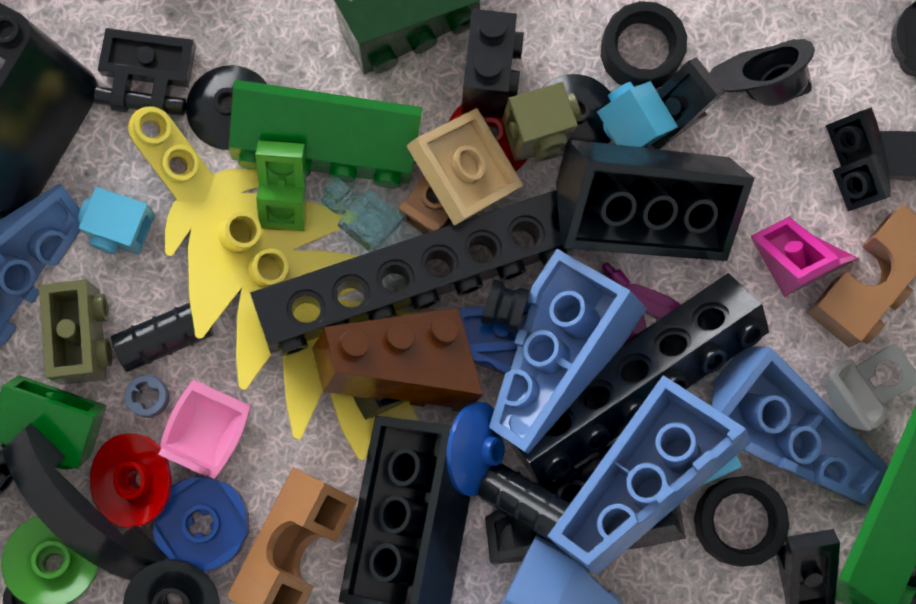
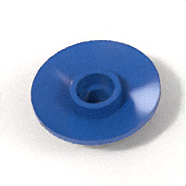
(472, 448)

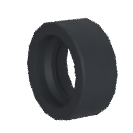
(643, 13)
(776, 514)

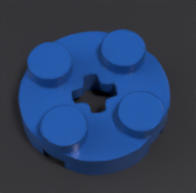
(227, 530)

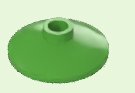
(26, 571)

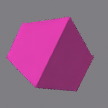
(797, 256)

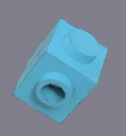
(636, 116)
(115, 221)

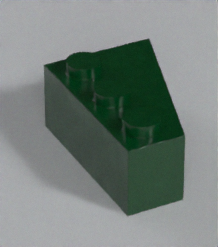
(390, 28)

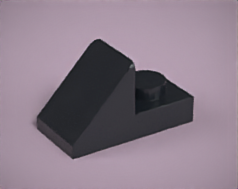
(687, 97)
(810, 567)

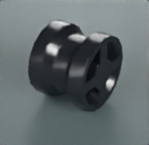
(505, 306)

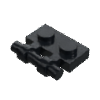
(147, 59)

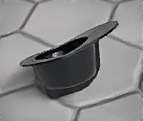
(769, 73)

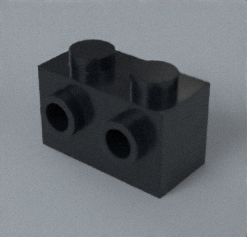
(489, 62)

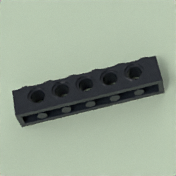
(680, 346)

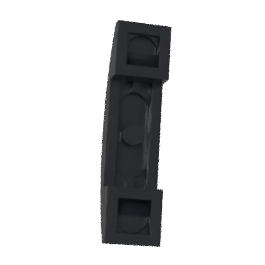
(69, 514)

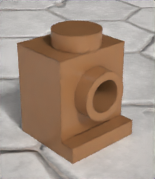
(420, 212)

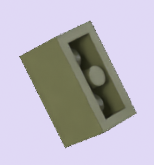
(540, 122)
(74, 332)

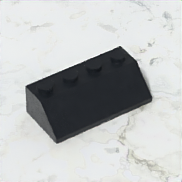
(649, 201)
(405, 519)

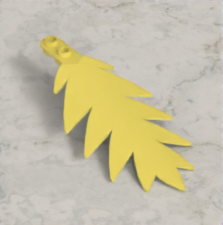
(235, 253)

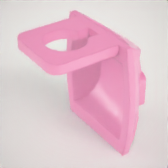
(204, 429)

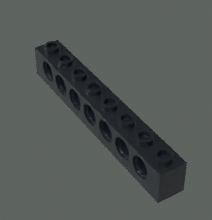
(409, 259)

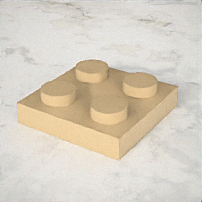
(464, 166)

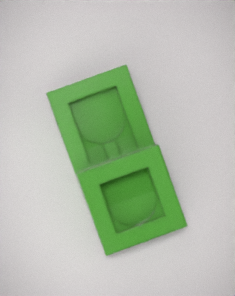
(281, 185)

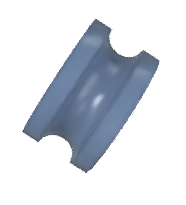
(140, 408)

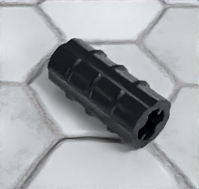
(156, 338)
(522, 499)

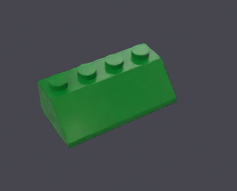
(339, 132)
(886, 543)

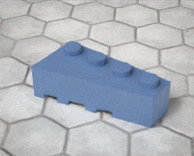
(649, 470)

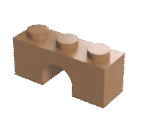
(855, 309)
(299, 516)

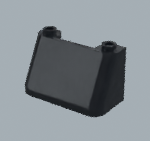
(41, 107)

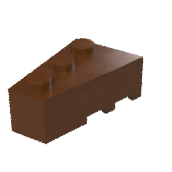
(400, 358)

